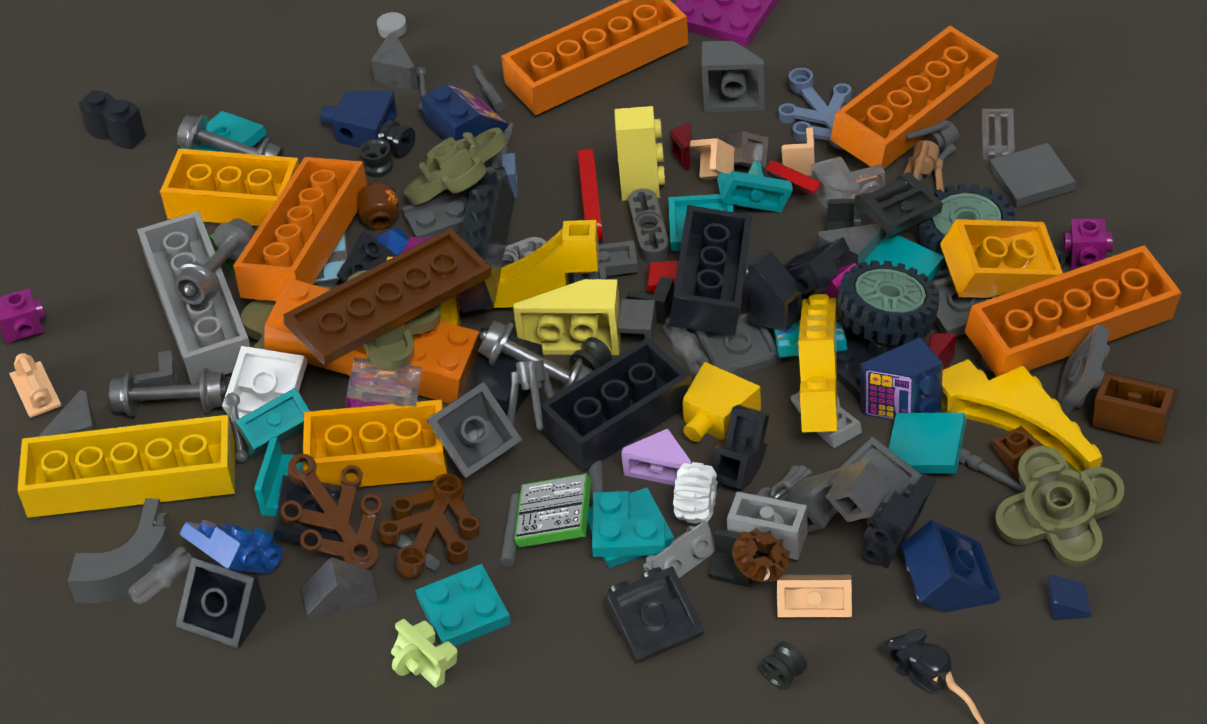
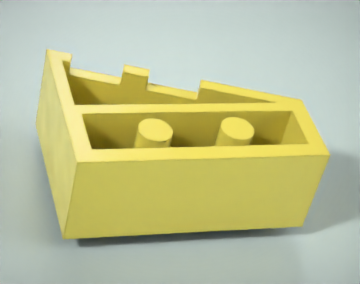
(638, 150)

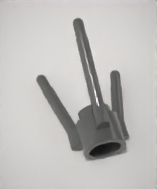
(943, 134)
(531, 376)

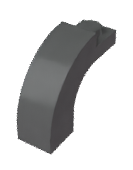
(112, 573)

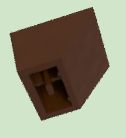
(1134, 406)

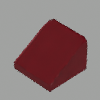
(680, 145)
(943, 347)

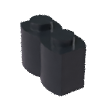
(112, 119)

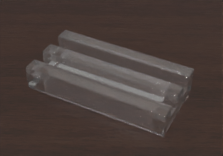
(997, 150)

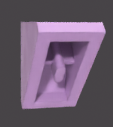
(654, 458)

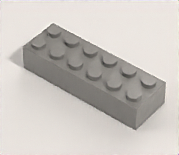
(206, 332)

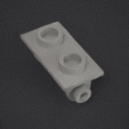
(685, 551)

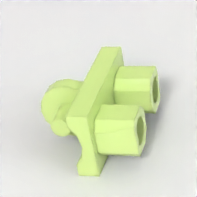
(417, 654)

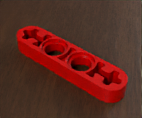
(589, 188)

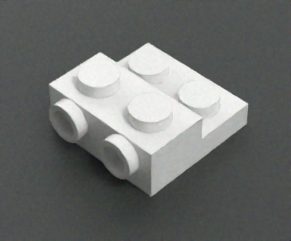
(262, 377)

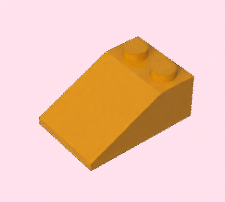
(998, 256)

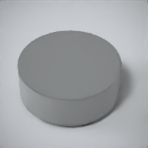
(391, 23)

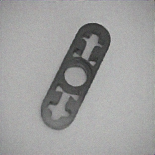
(651, 215)

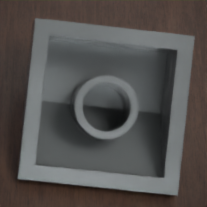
(731, 78)

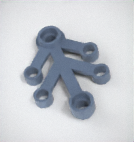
(802, 84)

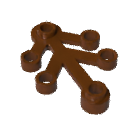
(444, 493)
(333, 516)

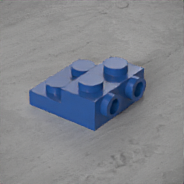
(235, 546)

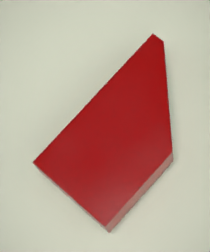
(800, 183)

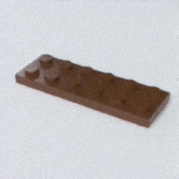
(386, 296)

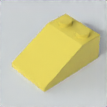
(570, 315)

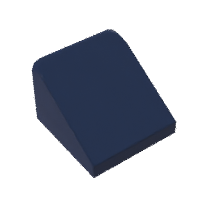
(1067, 598)

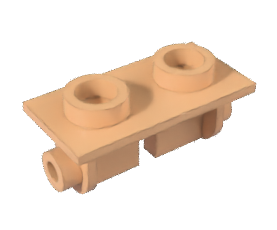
(33, 386)

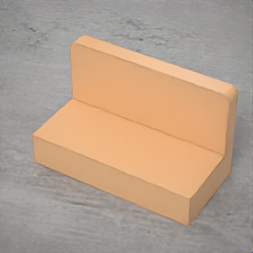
(814, 596)

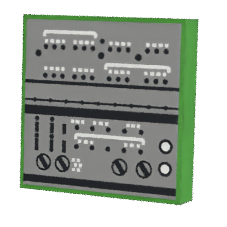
(553, 510)

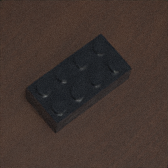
(711, 270)
(615, 404)

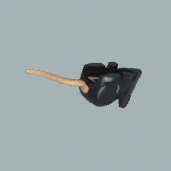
(926, 663)

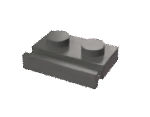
(436, 215)

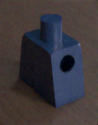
(360, 115)

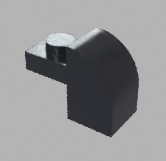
(744, 449)

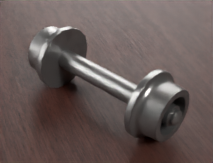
(193, 133)
(197, 281)
(496, 341)
(125, 396)

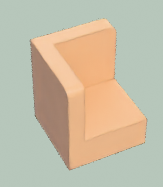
(800, 156)
(715, 157)

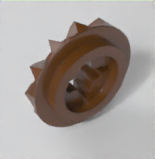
(763, 568)

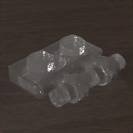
(384, 386)

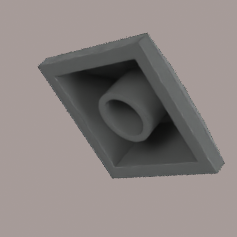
(474, 430)

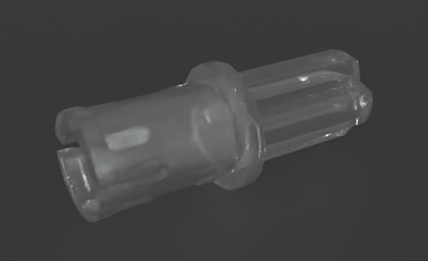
(685, 345)
(160, 576)

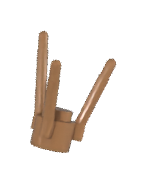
(925, 160)

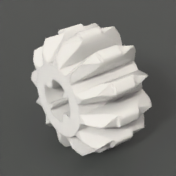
(695, 492)

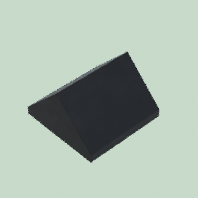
(220, 603)

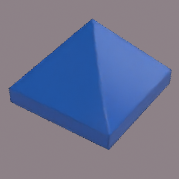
(394, 240)

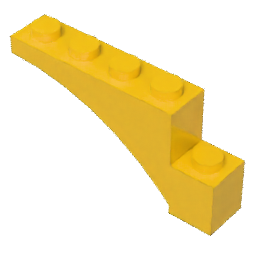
(547, 268)
(818, 364)
(1013, 402)

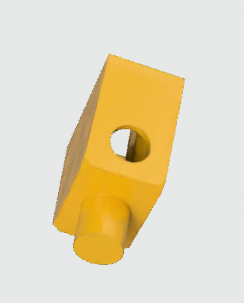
(711, 399)

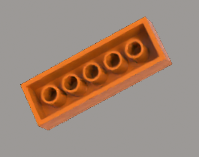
(593, 51)
(913, 96)
(300, 227)
(1058, 313)
(443, 352)

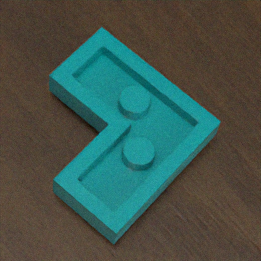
(617, 534)

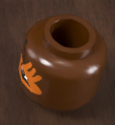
(378, 205)

